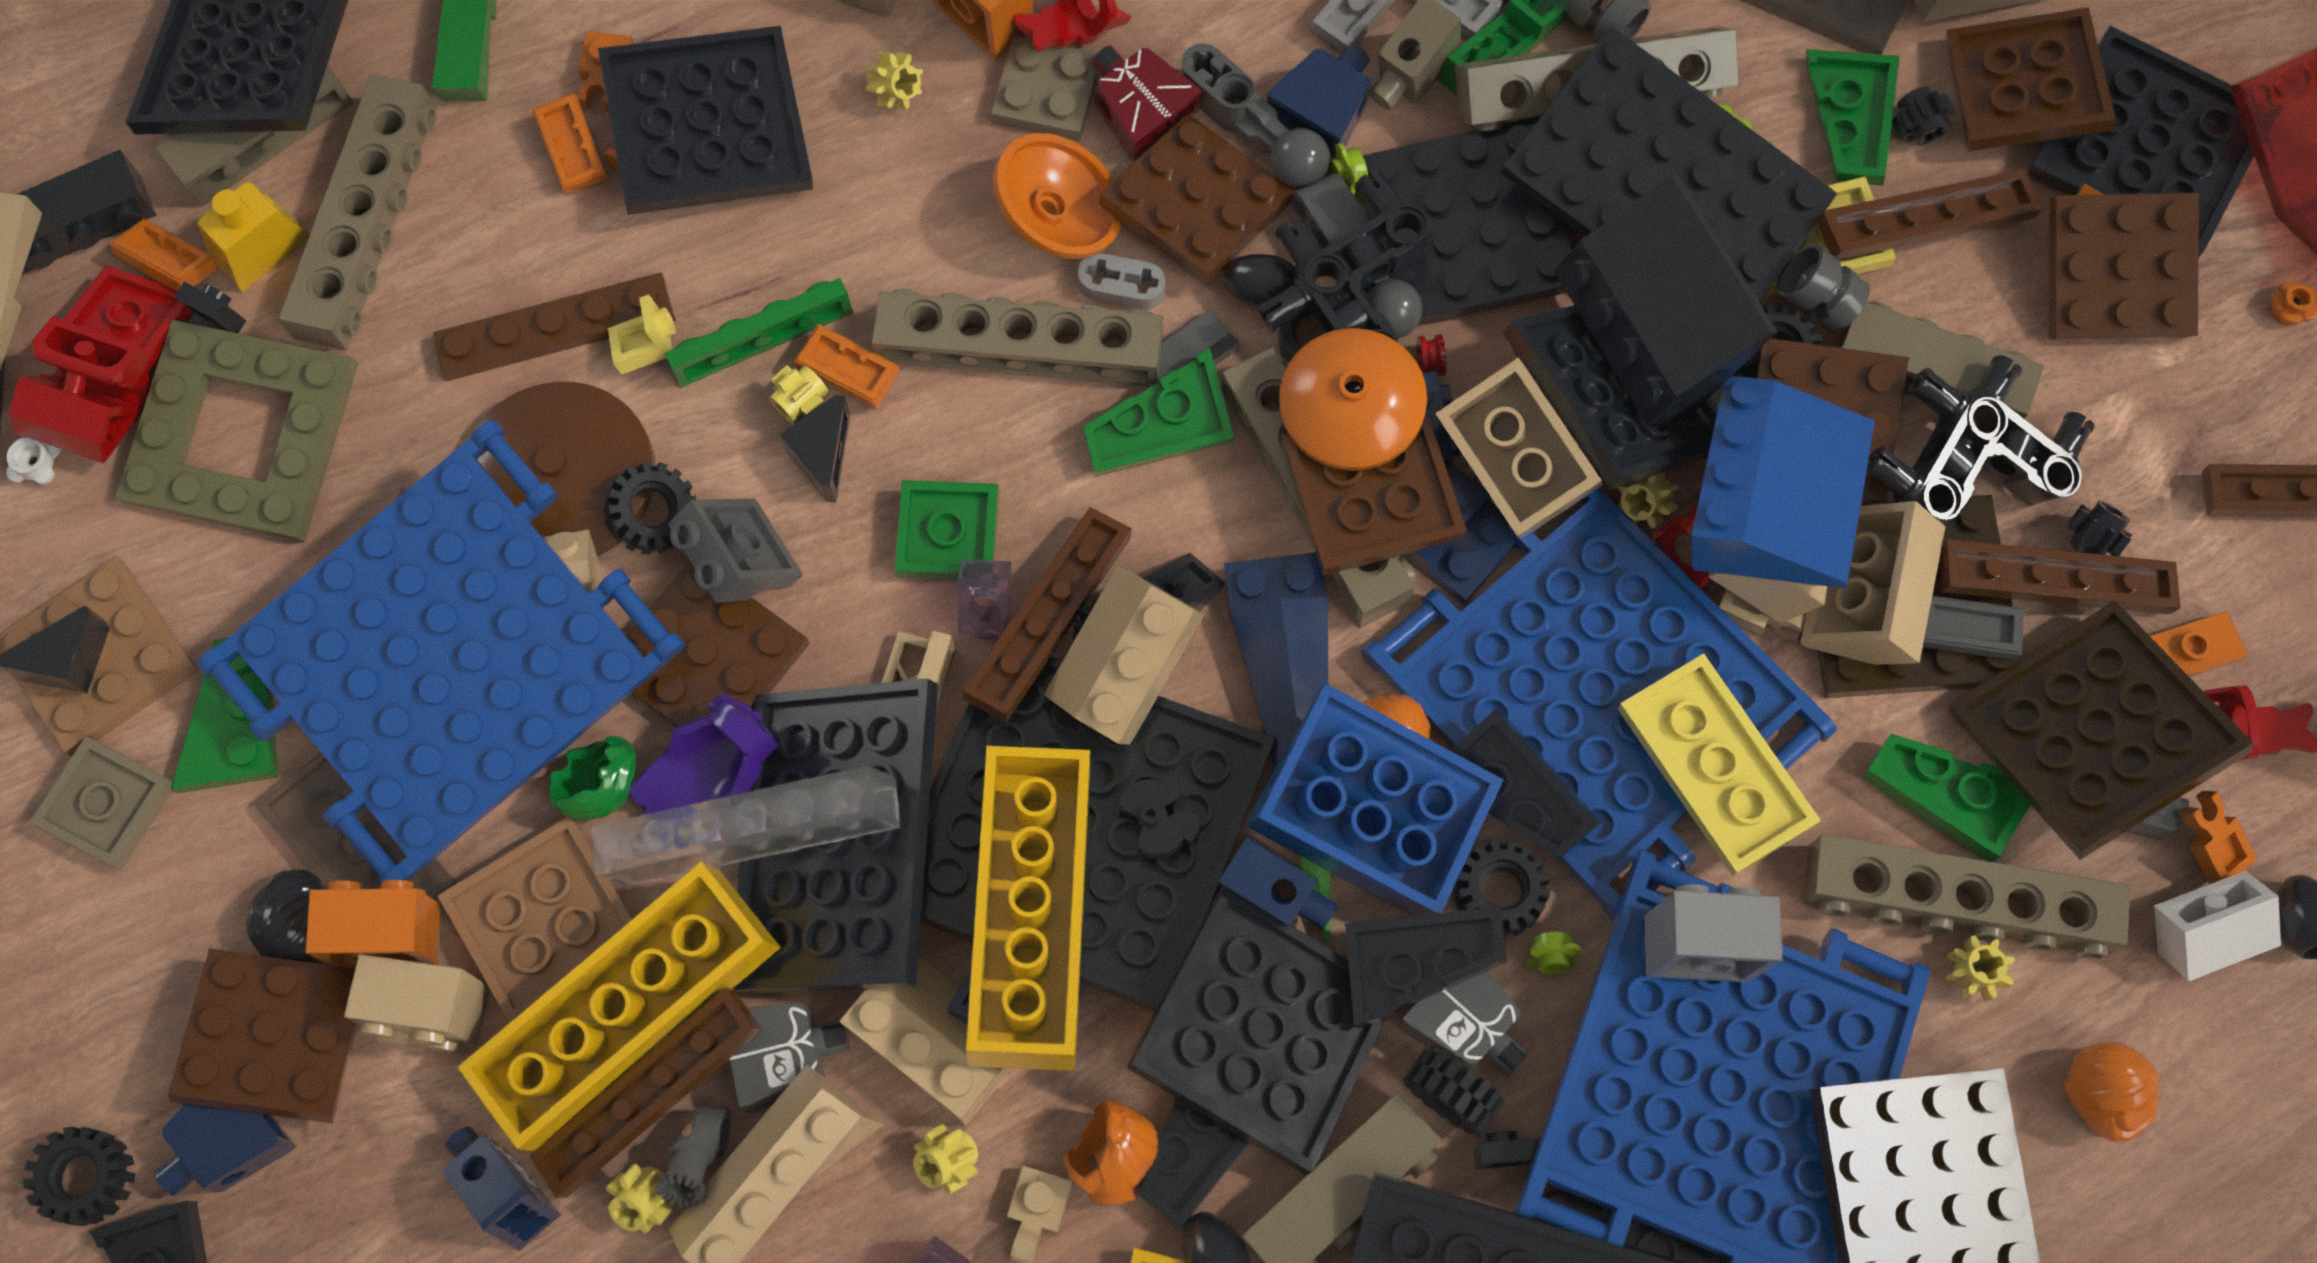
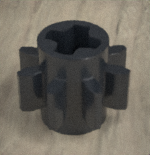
(1923, 115)
(2099, 530)

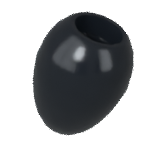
(1257, 277)
(2299, 915)
(1212, 1240)

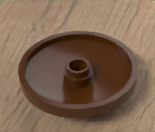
(577, 444)

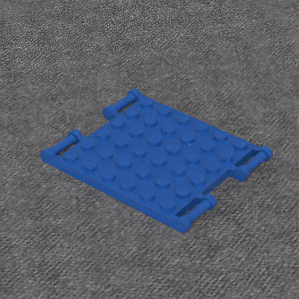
(1559, 650)
(441, 656)
(1697, 1092)

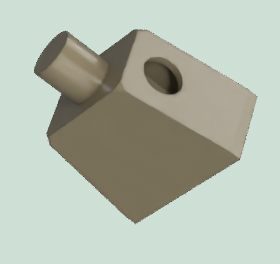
(1416, 53)

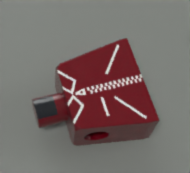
(1141, 97)

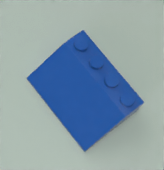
(1781, 486)
(1375, 803)

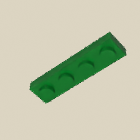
(758, 333)

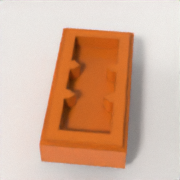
(570, 144)
(162, 255)
(848, 366)
(2203, 644)

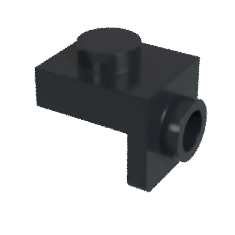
(210, 308)
(1505, 1150)

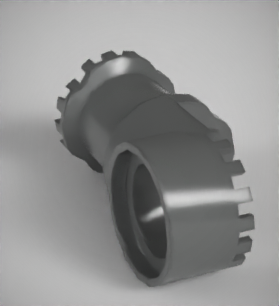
(693, 1155)

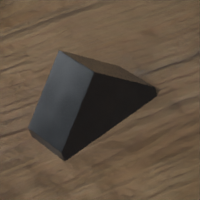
(819, 445)
(1187, 581)
(61, 653)

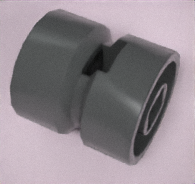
(1623, 15)
(1823, 288)

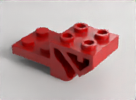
(101, 363)

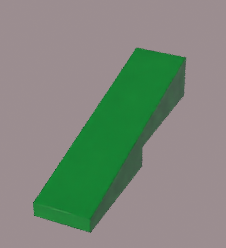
(1511, 34)
(463, 50)

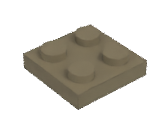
(1045, 89)
(102, 803)

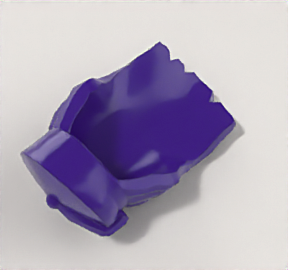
(706, 759)

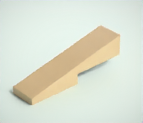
(17, 231)

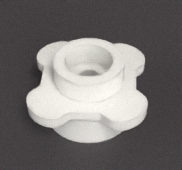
(22, 453)

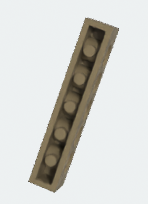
(1480, 82)
(352, 188)
(1036, 355)
(1246, 390)
(2097, 904)

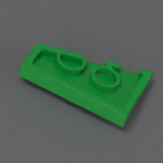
(1855, 109)
(1165, 421)
(219, 741)
(1957, 797)

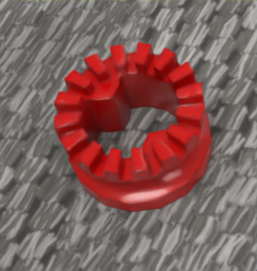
(1429, 355)

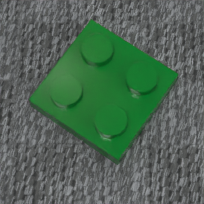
(943, 526)

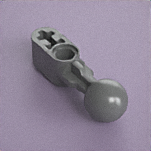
(1296, 154)
(1333, 212)

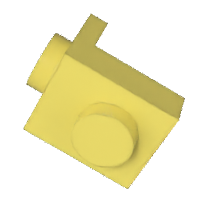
(642, 338)

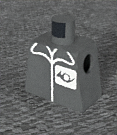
(1468, 1023)
(781, 1051)

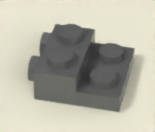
(732, 548)

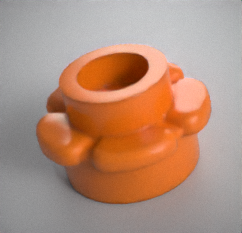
(2288, 312)

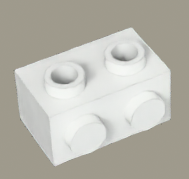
(2217, 925)

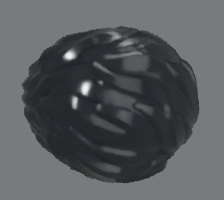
(280, 915)

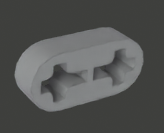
(1122, 281)

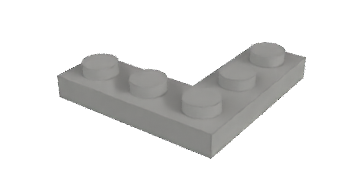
(1348, 21)

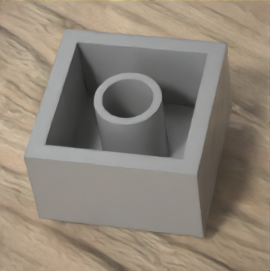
(1713, 935)

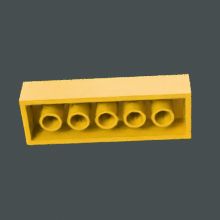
(1029, 909)
(617, 1006)

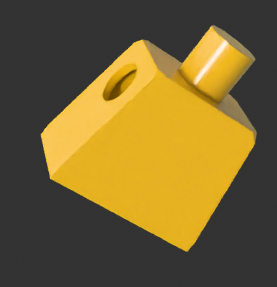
(249, 233)

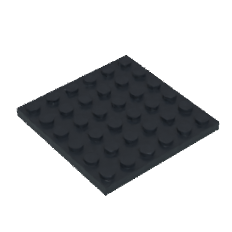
(1134, 907)

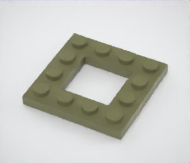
(286, 501)

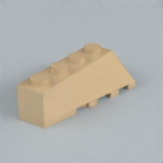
(784, 1152)

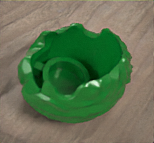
(594, 779)

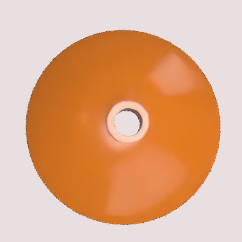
(1053, 195)
(1348, 427)

